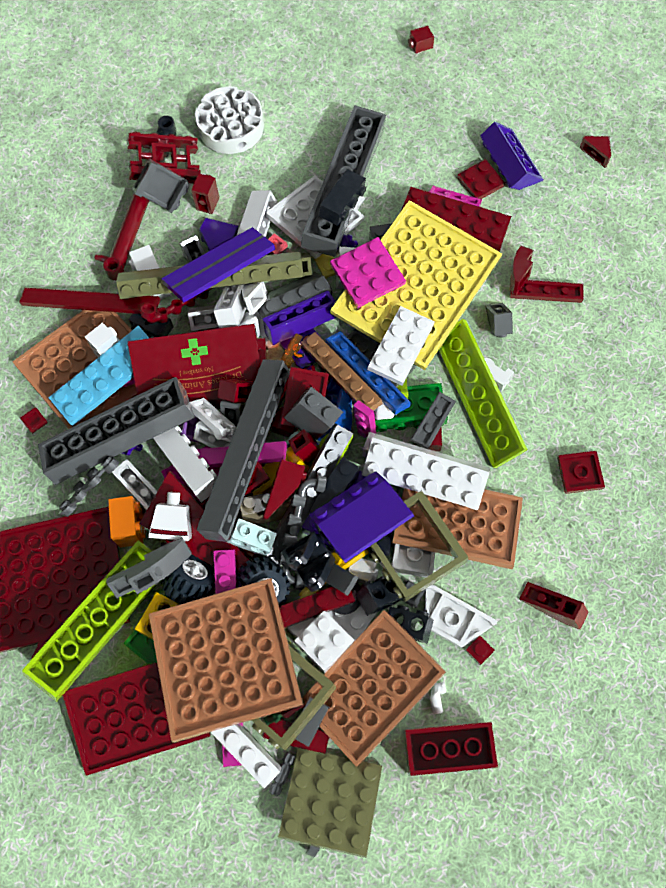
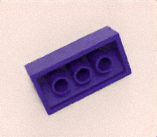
(510, 156)

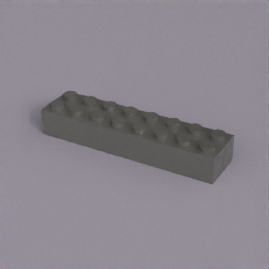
(115, 431)

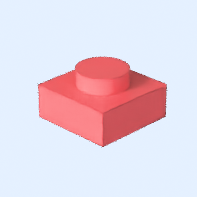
(279, 243)

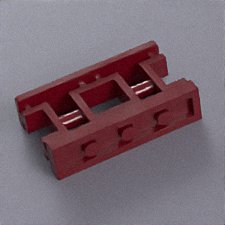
(163, 143)

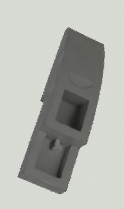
(153, 569)

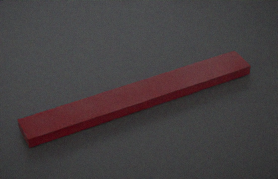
(85, 300)

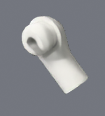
(437, 689)

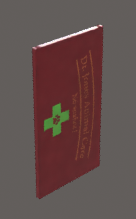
(196, 359)

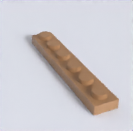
(340, 372)

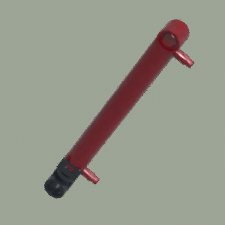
(133, 215)

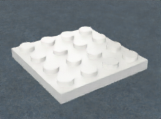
(294, 210)

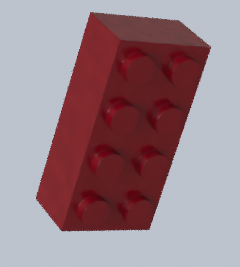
(450, 749)

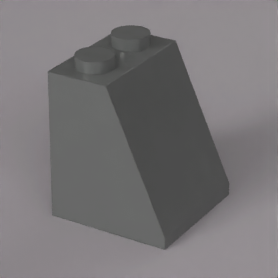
(313, 413)

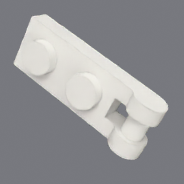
(212, 418)

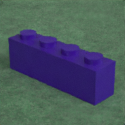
(299, 317)

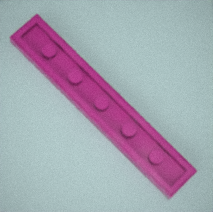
(270, 453)

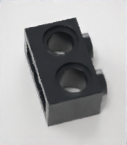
(377, 595)
(410, 620)

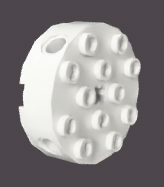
(229, 120)

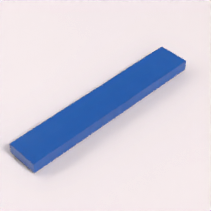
(359, 364)

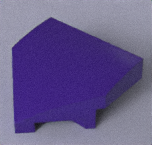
(217, 232)

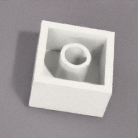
(324, 641)

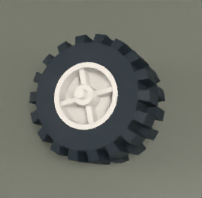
(263, 570)
(190, 581)

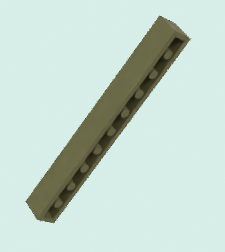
(264, 269)

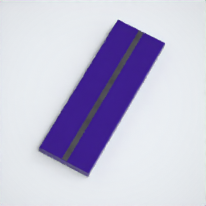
(218, 264)

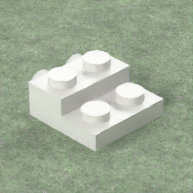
(413, 561)

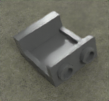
(160, 185)

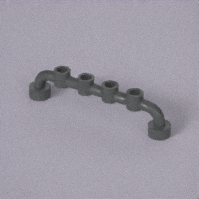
(294, 520)

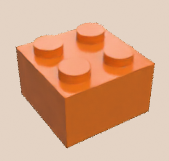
(124, 521)

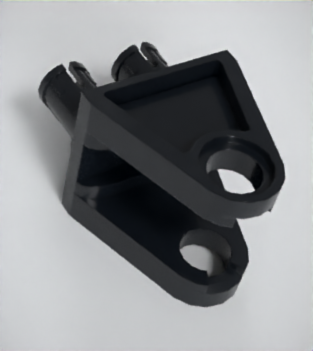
(310, 560)

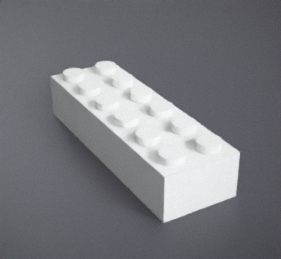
(427, 471)

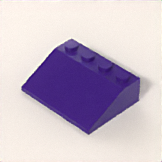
(360, 516)

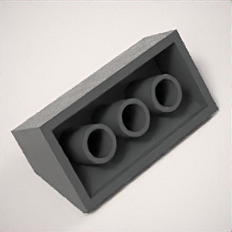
(294, 293)

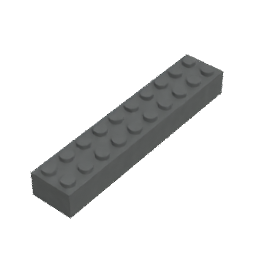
(353, 153)

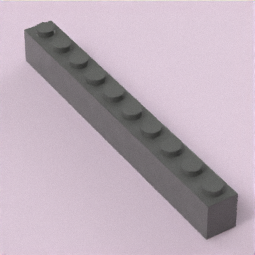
(243, 451)

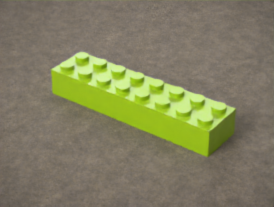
(85, 631)

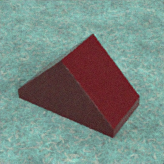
(597, 148)

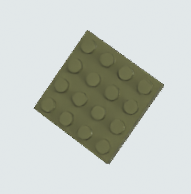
(331, 803)

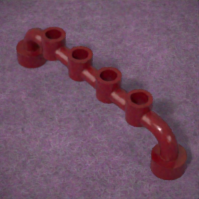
(148, 310)

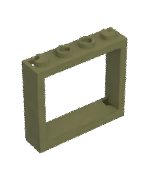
(445, 535)
(328, 688)

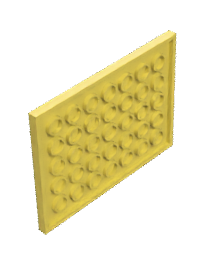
(441, 276)

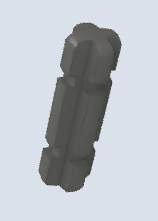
(280, 779)

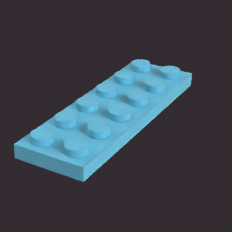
(97, 380)

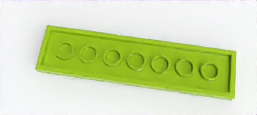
(481, 396)

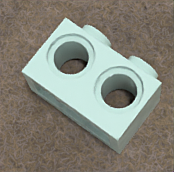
(252, 537)

